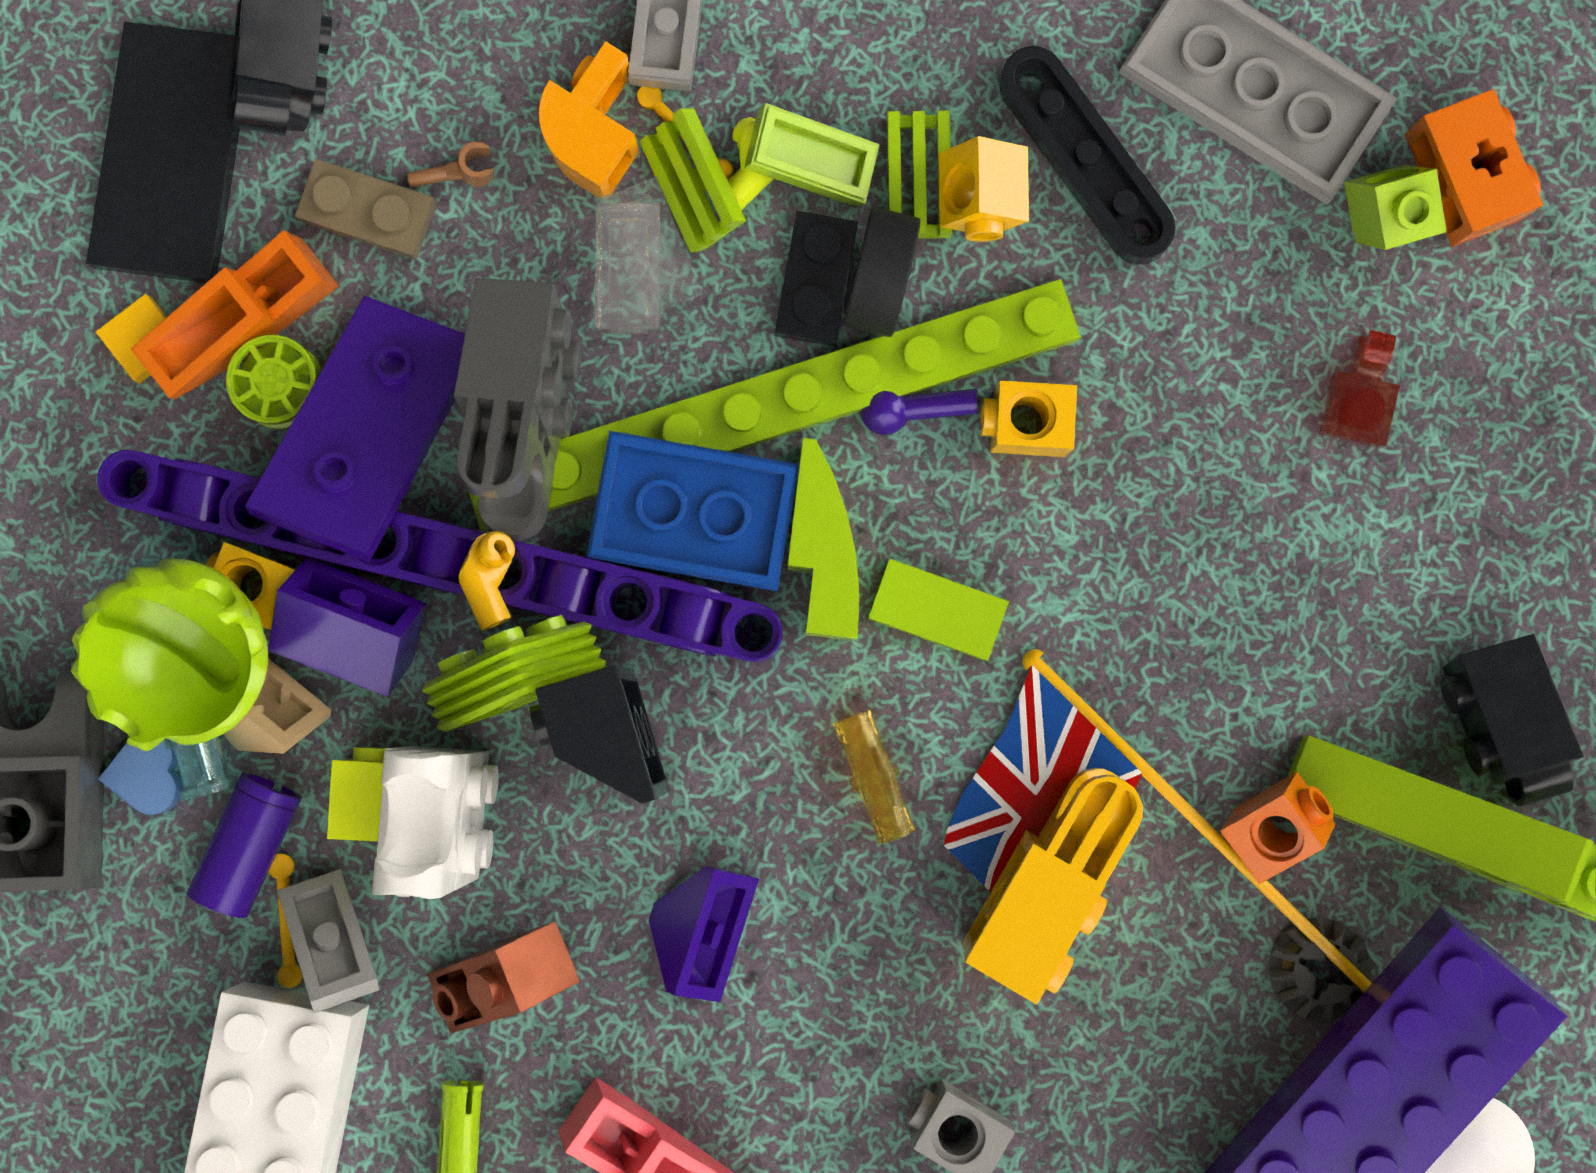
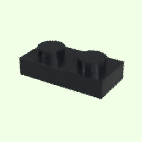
(816, 278)

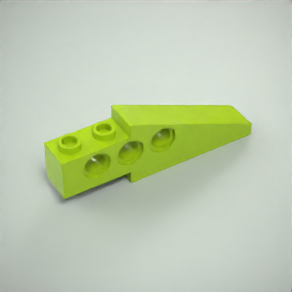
(1454, 826)

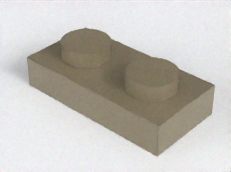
(365, 209)

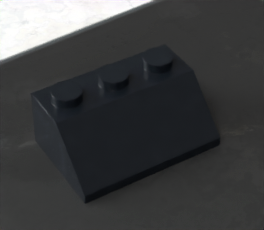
(602, 730)

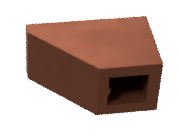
(503, 978)

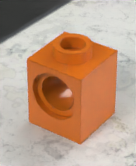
(1265, 847)

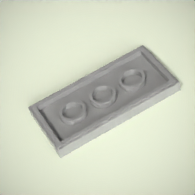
(1260, 89)

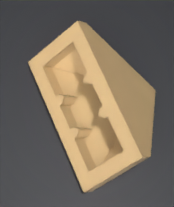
(279, 716)

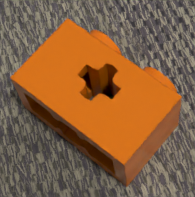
(1471, 135)

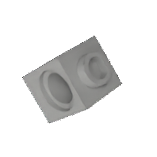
(977, 1152)

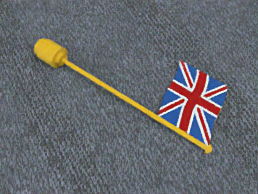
(1032, 763)

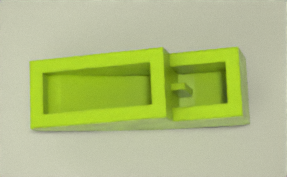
(824, 547)

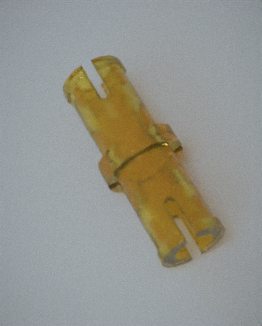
(874, 776)

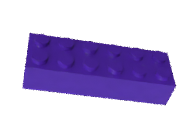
(1403, 1063)

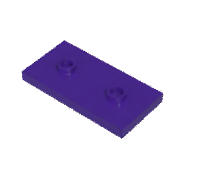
(362, 430)

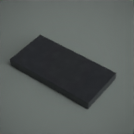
(166, 156)

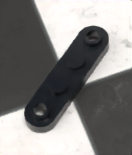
(1086, 155)

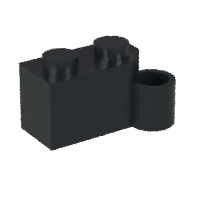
(276, 65)
(1513, 719)

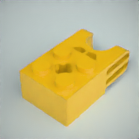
(1054, 886)

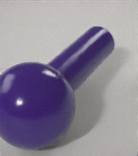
(891, 412)

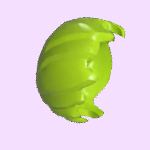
(171, 654)

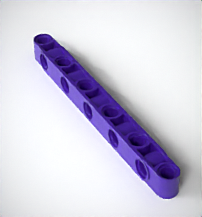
(433, 554)

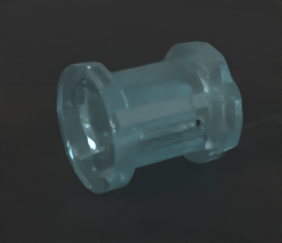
(202, 768)

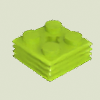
(510, 671)

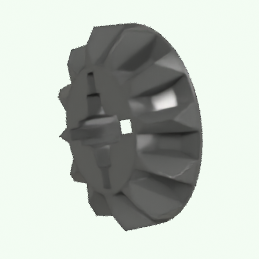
(1296, 985)

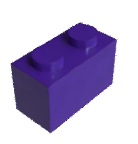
(346, 626)

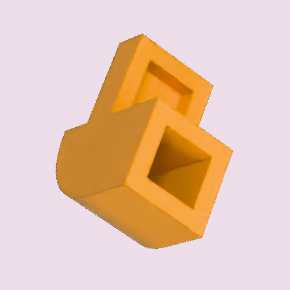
(575, 125)

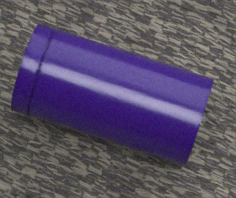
(243, 846)

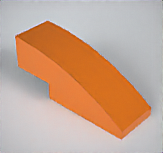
(231, 310)

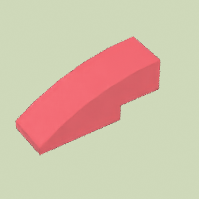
(622, 1137)

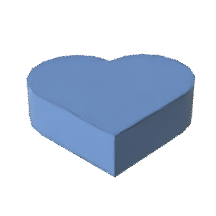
(145, 778)

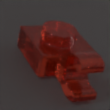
(1360, 403)

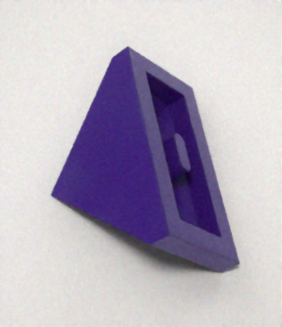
(700, 930)

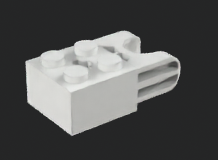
(430, 820)

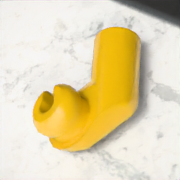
(482, 575)

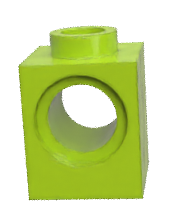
(1395, 206)

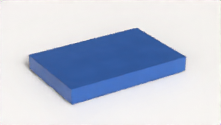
(693, 511)

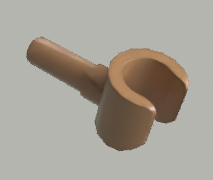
(456, 170)

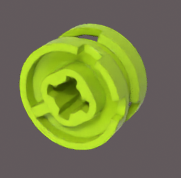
(271, 380)

